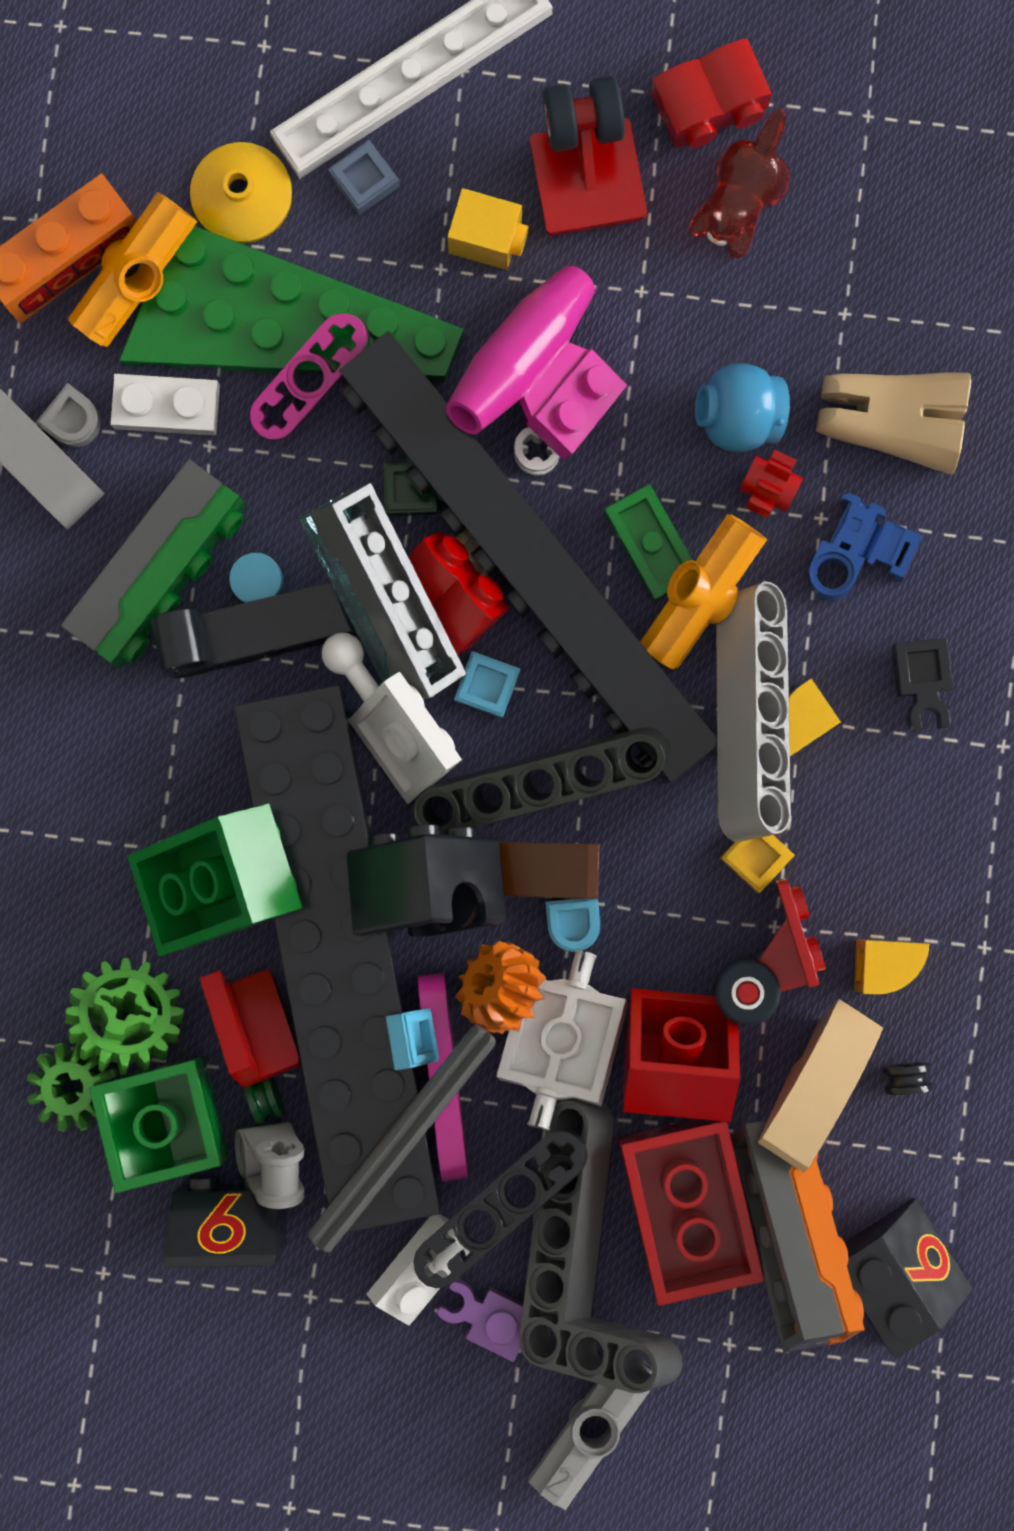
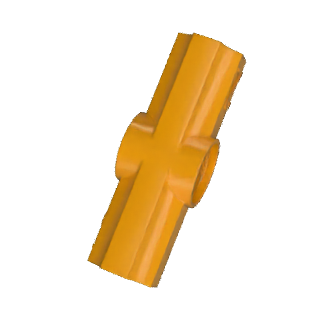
(113, 296)
(702, 591)

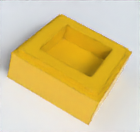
(757, 860)

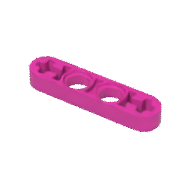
(449, 1123)

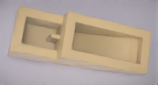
(820, 1085)

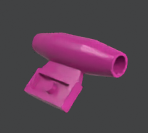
(534, 363)

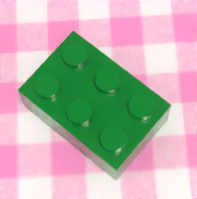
(214, 879)

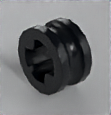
(907, 1078)

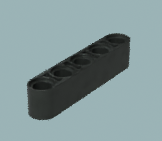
(564, 768)

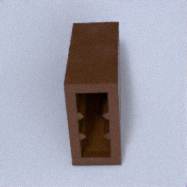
(550, 869)

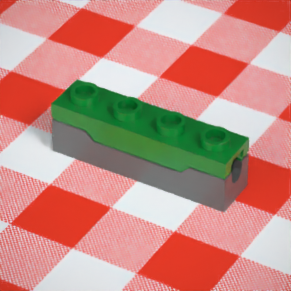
(155, 565)

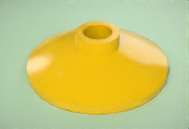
(242, 215)

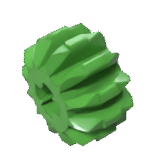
(52, 1089)

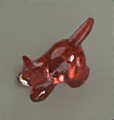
(748, 180)

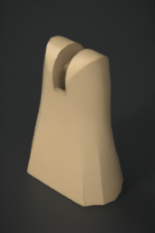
(900, 414)

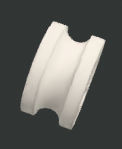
(536, 465)

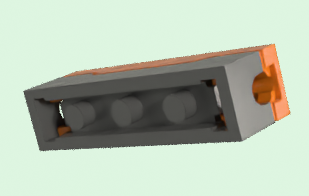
(797, 1246)

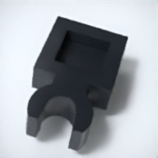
(923, 672)

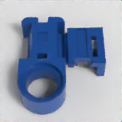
(866, 541)

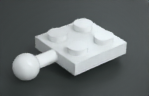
(393, 722)

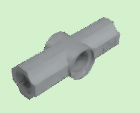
(574, 1456)

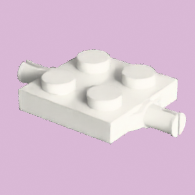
(567, 1044)

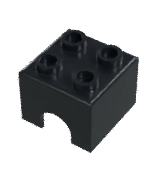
(426, 882)

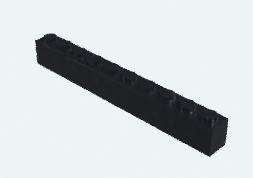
(523, 554)

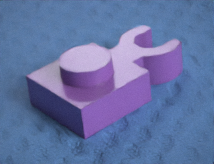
(493, 1320)

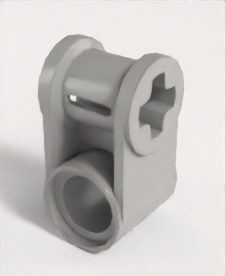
(270, 1163)

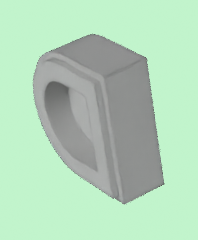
(71, 419)

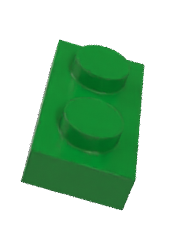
(648, 539)

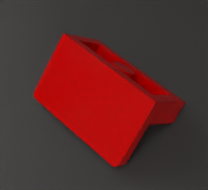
(251, 1026)

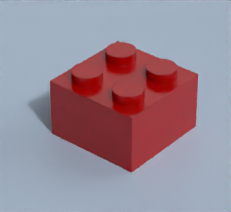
(680, 1056)

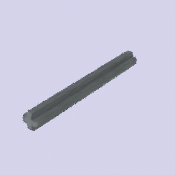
(401, 1138)

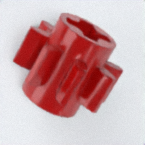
(771, 483)

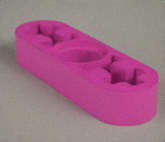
(273, 396)

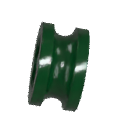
(264, 1100)

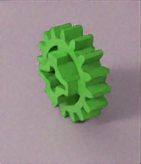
(141, 1025)

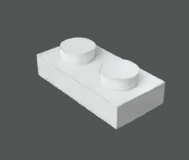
(165, 404)
(398, 1288)

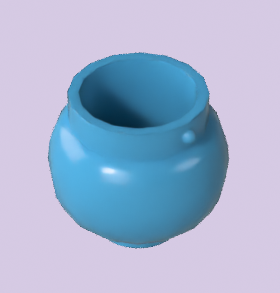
(743, 407)

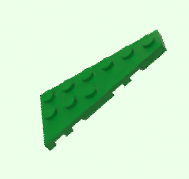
(256, 311)

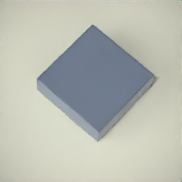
(364, 177)

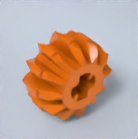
(500, 987)

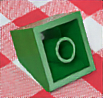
(159, 1124)

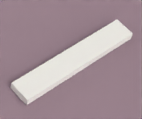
(403, 79)

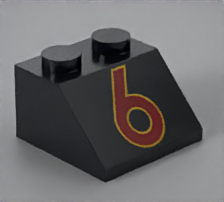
(222, 1226)
(905, 1278)

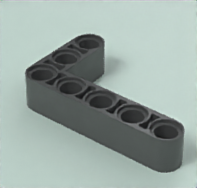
(576, 1263)

